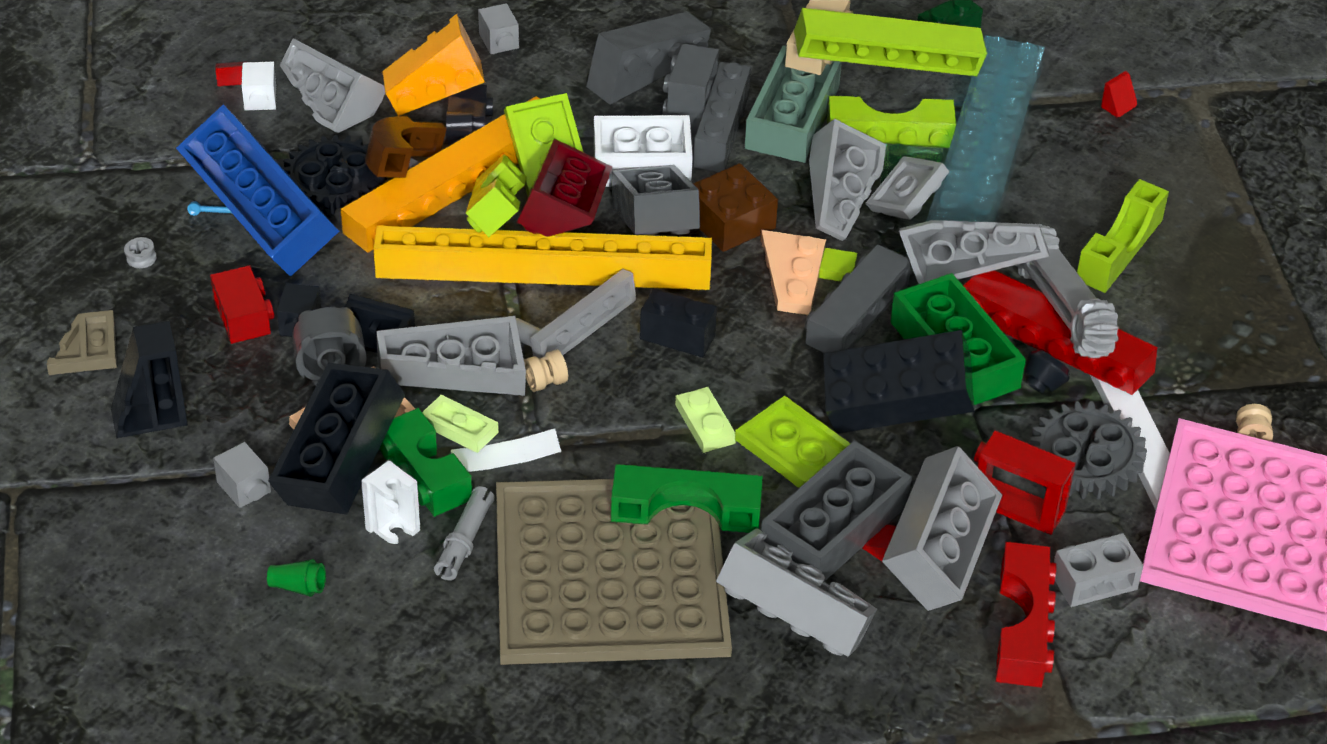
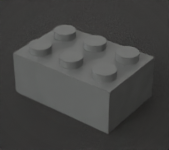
(656, 200)

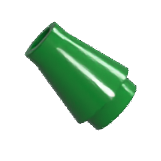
(299, 577)

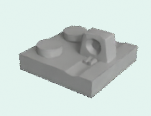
(907, 187)

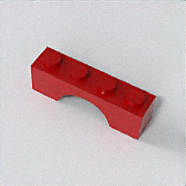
(1023, 647)

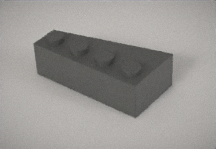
(641, 54)

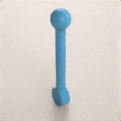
(195, 208)

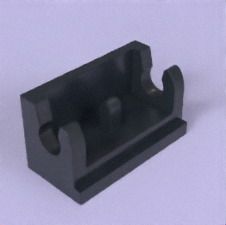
(378, 316)

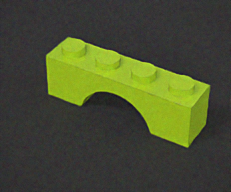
(926, 125)
(494, 196)
(1109, 255)

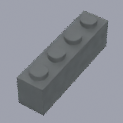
(722, 117)
(857, 300)

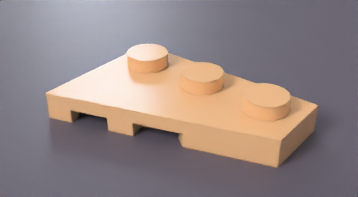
(793, 269)

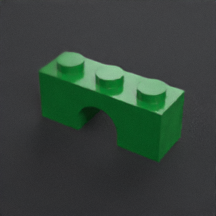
(440, 481)

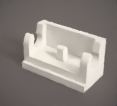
(390, 502)

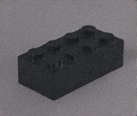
(898, 382)
(337, 438)

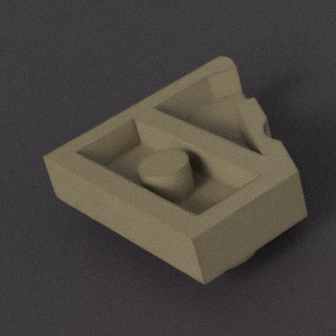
(87, 345)

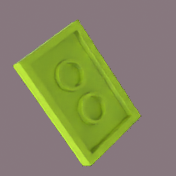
(534, 128)
(790, 440)

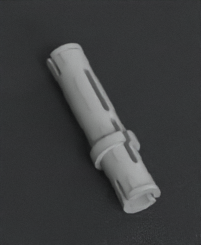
(459, 542)

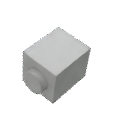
(498, 28)
(242, 474)

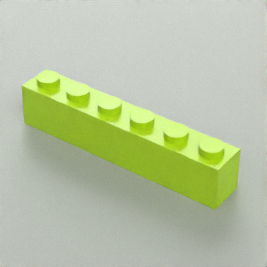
(889, 42)

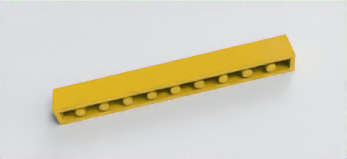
(540, 259)

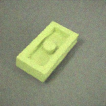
(705, 419)
(461, 423)

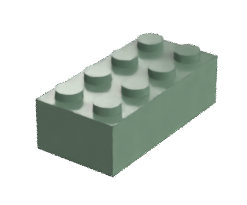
(790, 109)

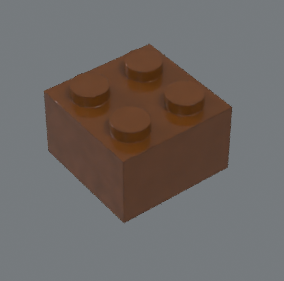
(735, 207)

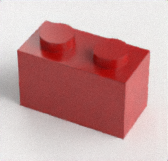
(242, 304)

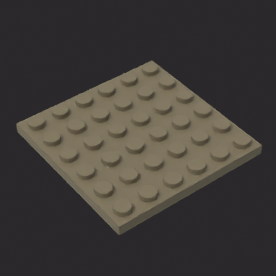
(603, 587)

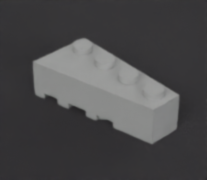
(456, 356)
(795, 594)

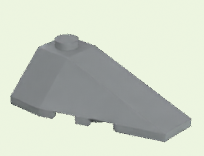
(330, 88)
(842, 174)
(970, 247)

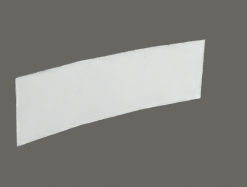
(509, 452)

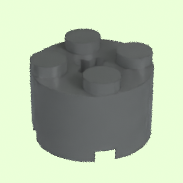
(326, 337)

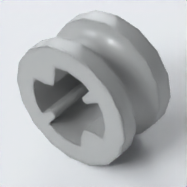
(147, 255)

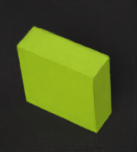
(836, 264)

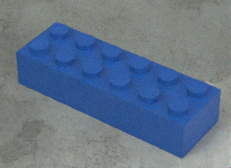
(257, 190)

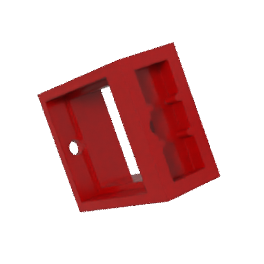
(1032, 464)

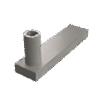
(581, 318)

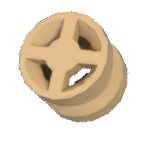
(1255, 421)

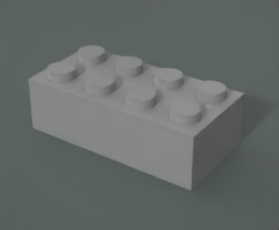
(942, 528)

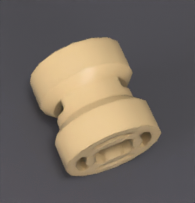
(546, 370)

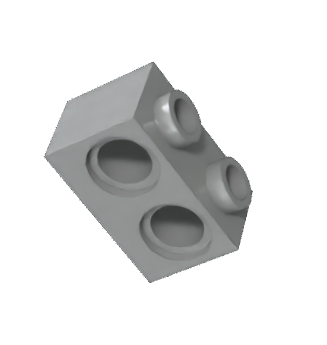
(1097, 570)

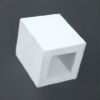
(259, 86)

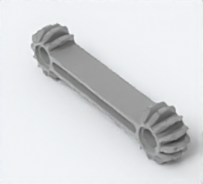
(1088, 318)

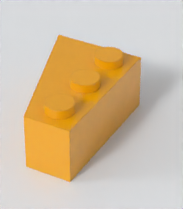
(434, 70)

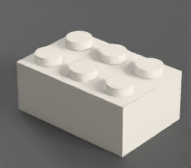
(643, 142)

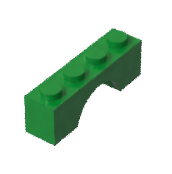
(645, 491)

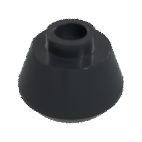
(1045, 372)

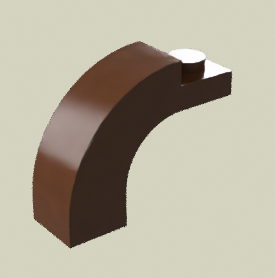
(399, 138)

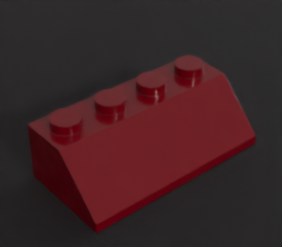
(564, 191)

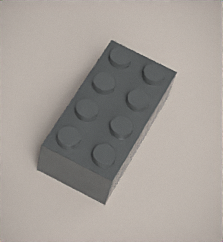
(839, 509)

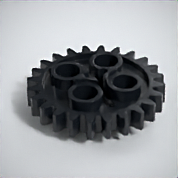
(332, 172)

